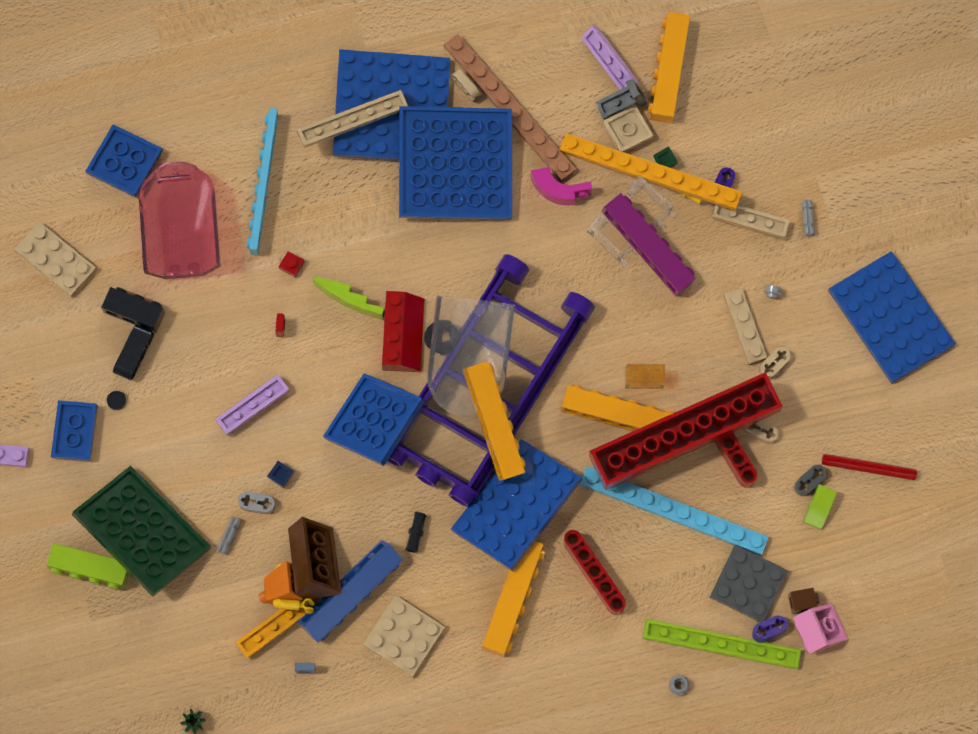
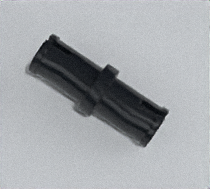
(416, 532)

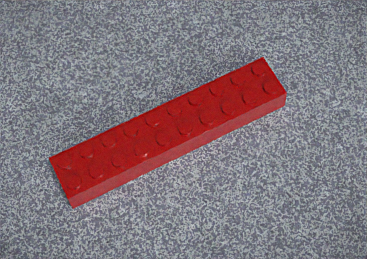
(685, 431)

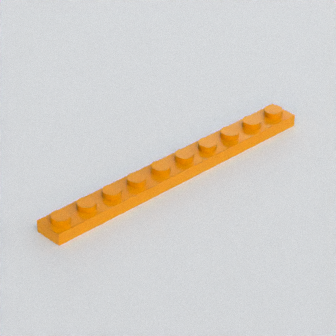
(651, 172)

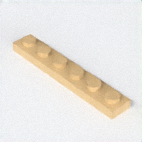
(351, 119)

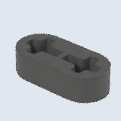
(812, 483)

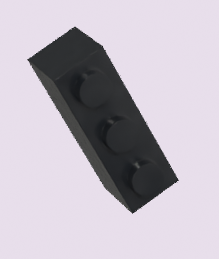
(133, 308)

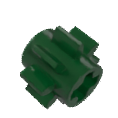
(188, 718)

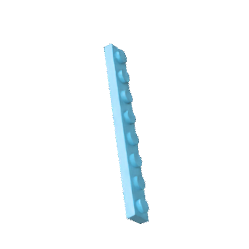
(261, 189)

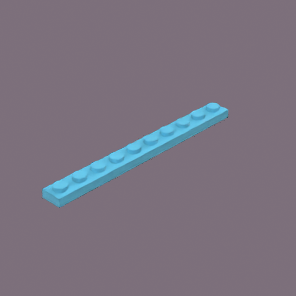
(678, 513)

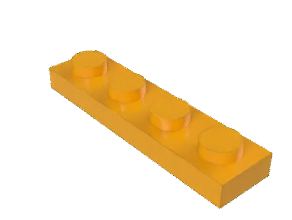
(268, 630)

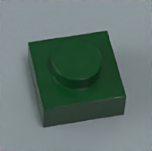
(665, 157)

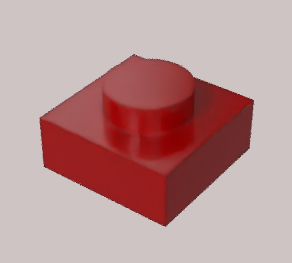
(291, 264)

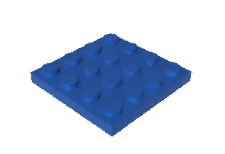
(373, 419)

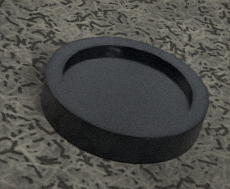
(116, 400)

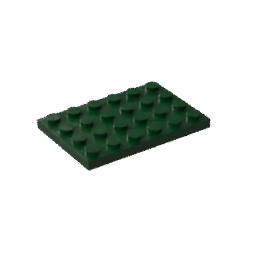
(141, 530)

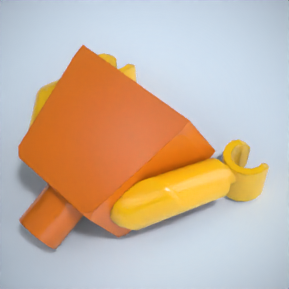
(280, 590)

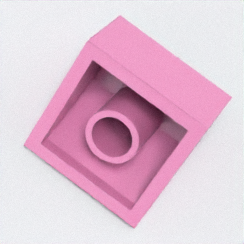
(820, 628)

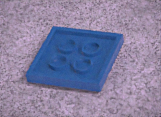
(124, 160)

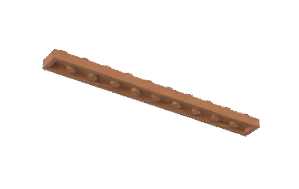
(502, 98)

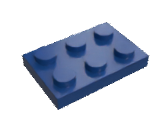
(74, 430)

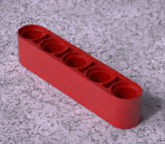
(737, 451)
(593, 562)

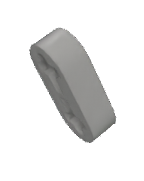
(257, 498)

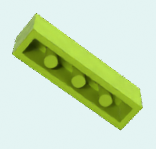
(87, 565)

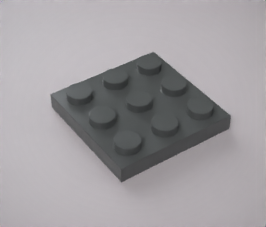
(748, 584)

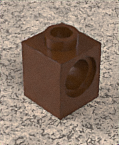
(803, 600)

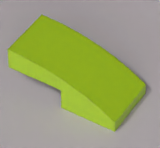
(819, 506)

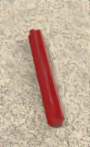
(868, 466)

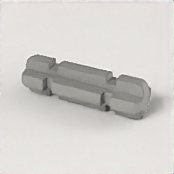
(808, 218)
(229, 535)

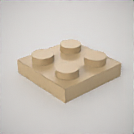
(628, 129)

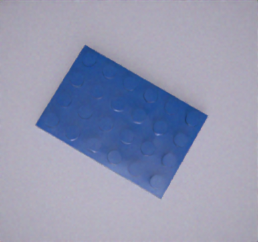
(891, 317)
(517, 509)

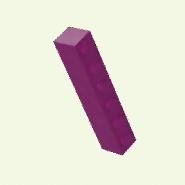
(648, 244)

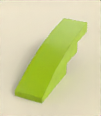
(342, 293)

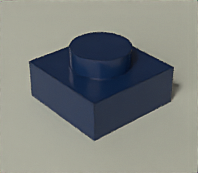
(280, 474)

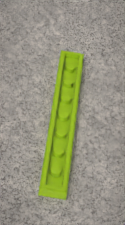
(722, 644)

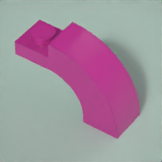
(556, 191)

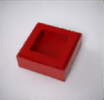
(280, 325)

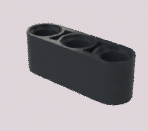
(133, 352)

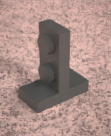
(621, 100)

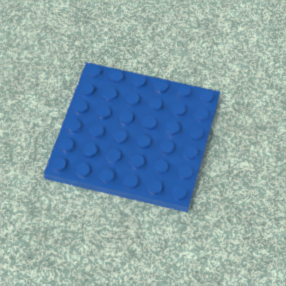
(372, 75)
(455, 163)

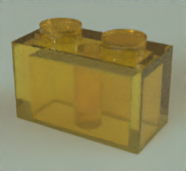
(644, 376)

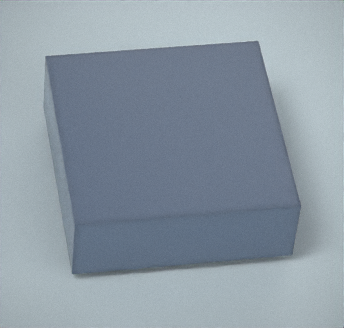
(305, 668)

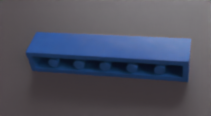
(354, 587)

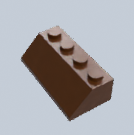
(314, 559)

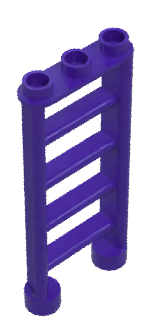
(576, 307)

